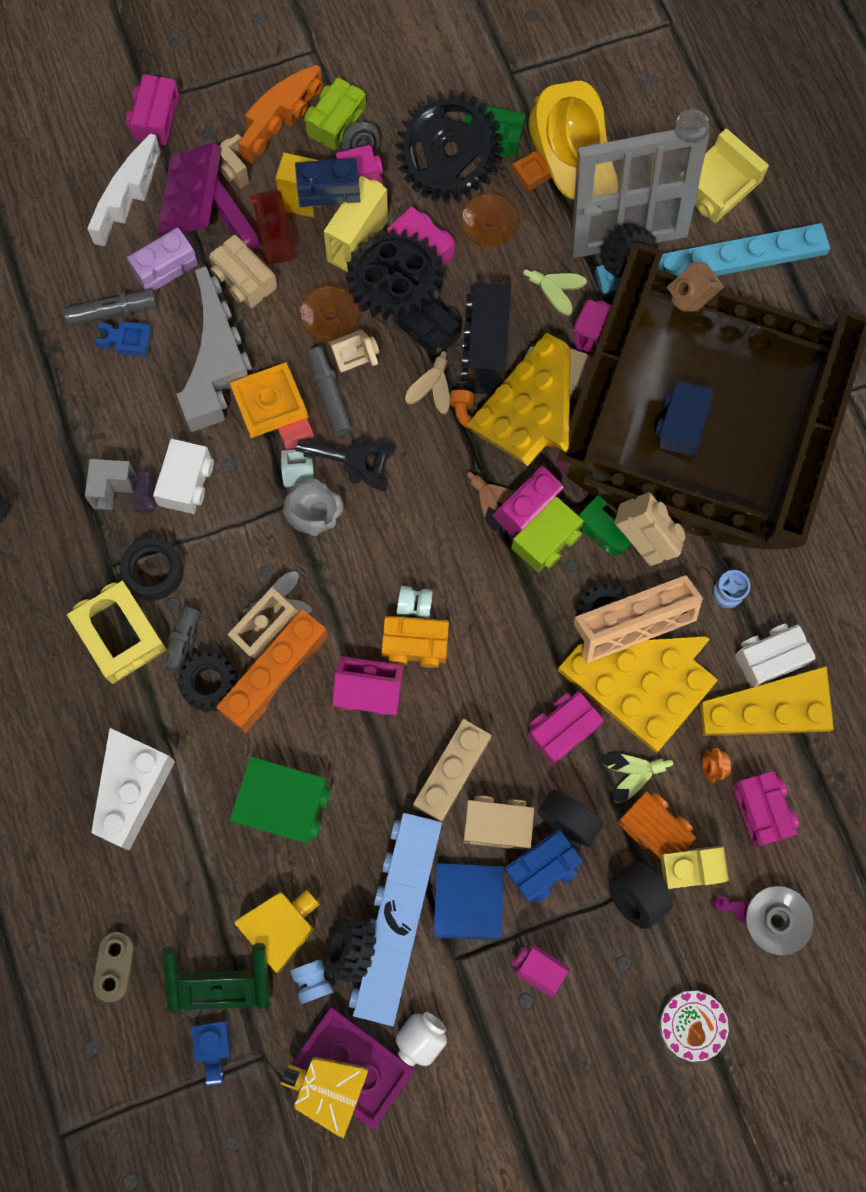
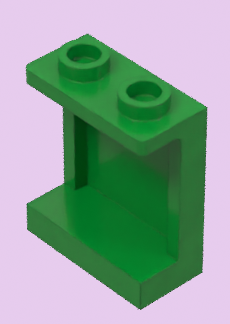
(281, 801)

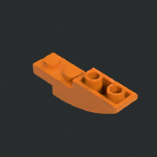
(280, 104)

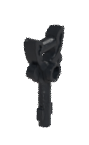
(354, 459)

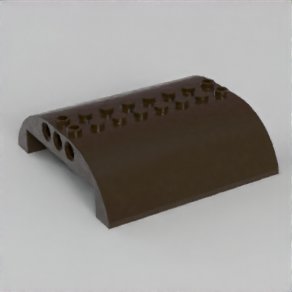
(772, 415)

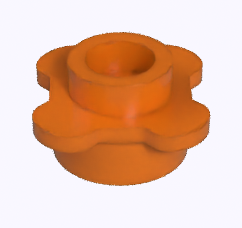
(716, 765)

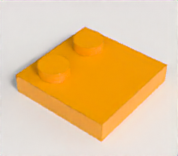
(268, 400)

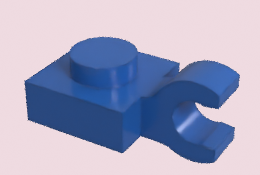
(210, 1045)

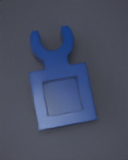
(128, 339)

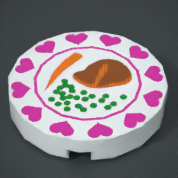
(693, 1026)

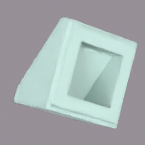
(295, 468)

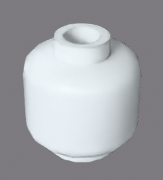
(421, 1039)

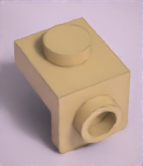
(230, 164)
(354, 350)

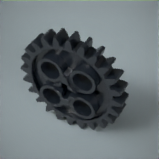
(394, 275)

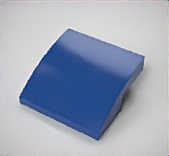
(468, 901)

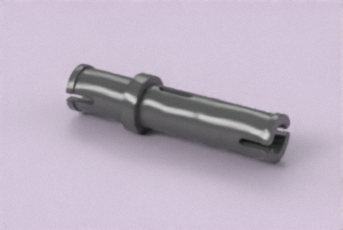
(112, 306)
(325, 381)

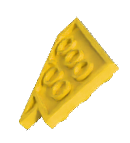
(530, 404)
(645, 685)

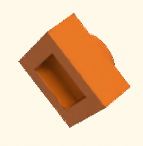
(531, 170)

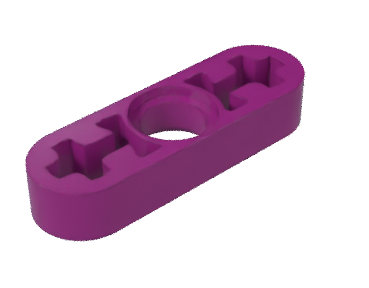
(233, 217)

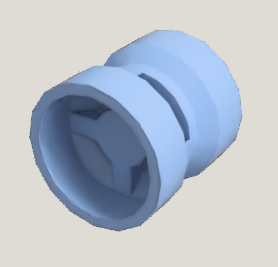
(736, 584)
(311, 981)

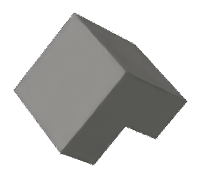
(105, 479)

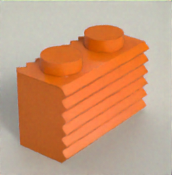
(655, 827)

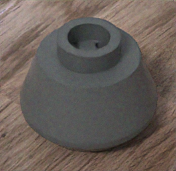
(359, 135)

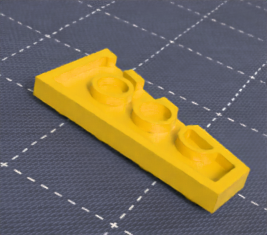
(781, 706)

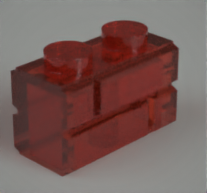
(273, 227)

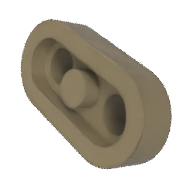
(114, 967)

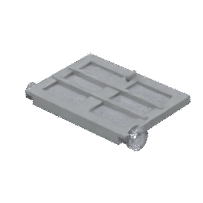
(639, 182)

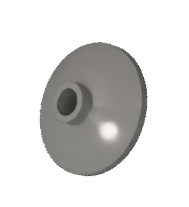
(795, 917)

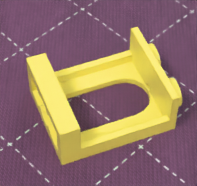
(132, 658)

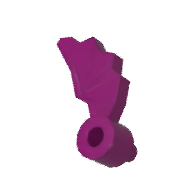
(738, 908)

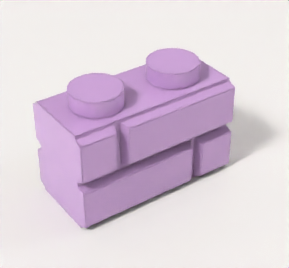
(162, 260)

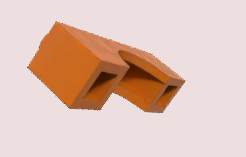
(258, 685)

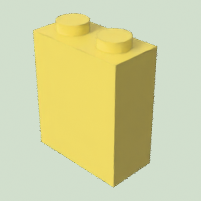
(356, 222)

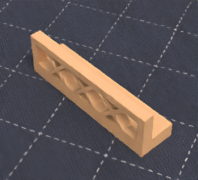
(637, 616)

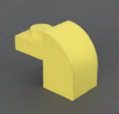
(694, 867)

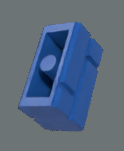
(543, 866)

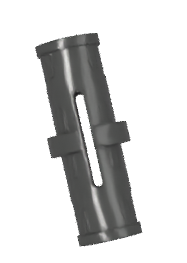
(181, 639)

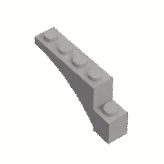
(216, 362)

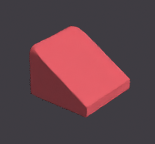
(293, 432)

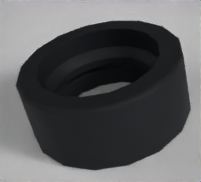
(143, 547)
(570, 817)

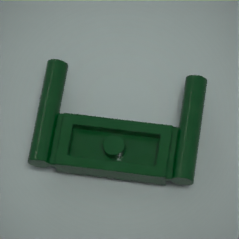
(217, 989)

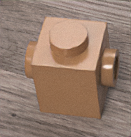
(694, 287)

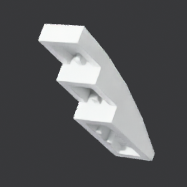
(127, 184)

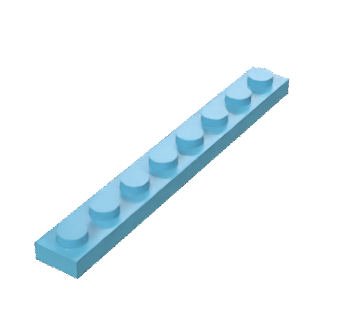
(737, 254)

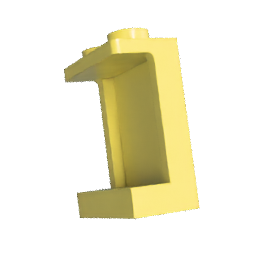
(727, 176)

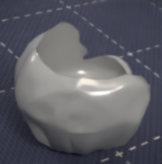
(312, 507)

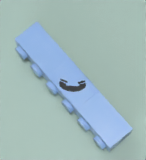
(397, 918)

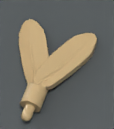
(434, 380)

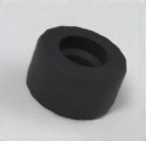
(640, 895)

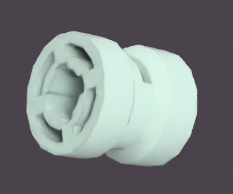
(408, 599)

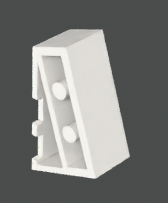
(128, 788)

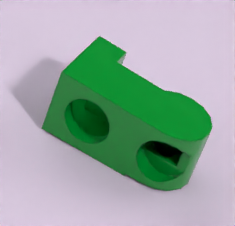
(602, 528)

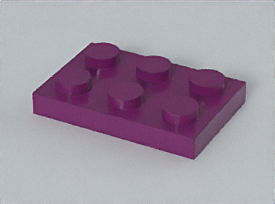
(189, 189)
(345, 1042)

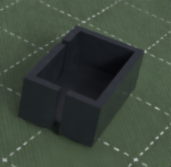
(485, 338)

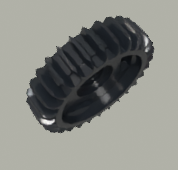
(434, 132)

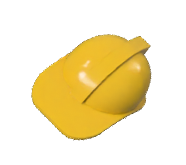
(563, 121)

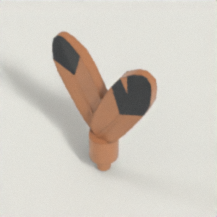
(489, 497)

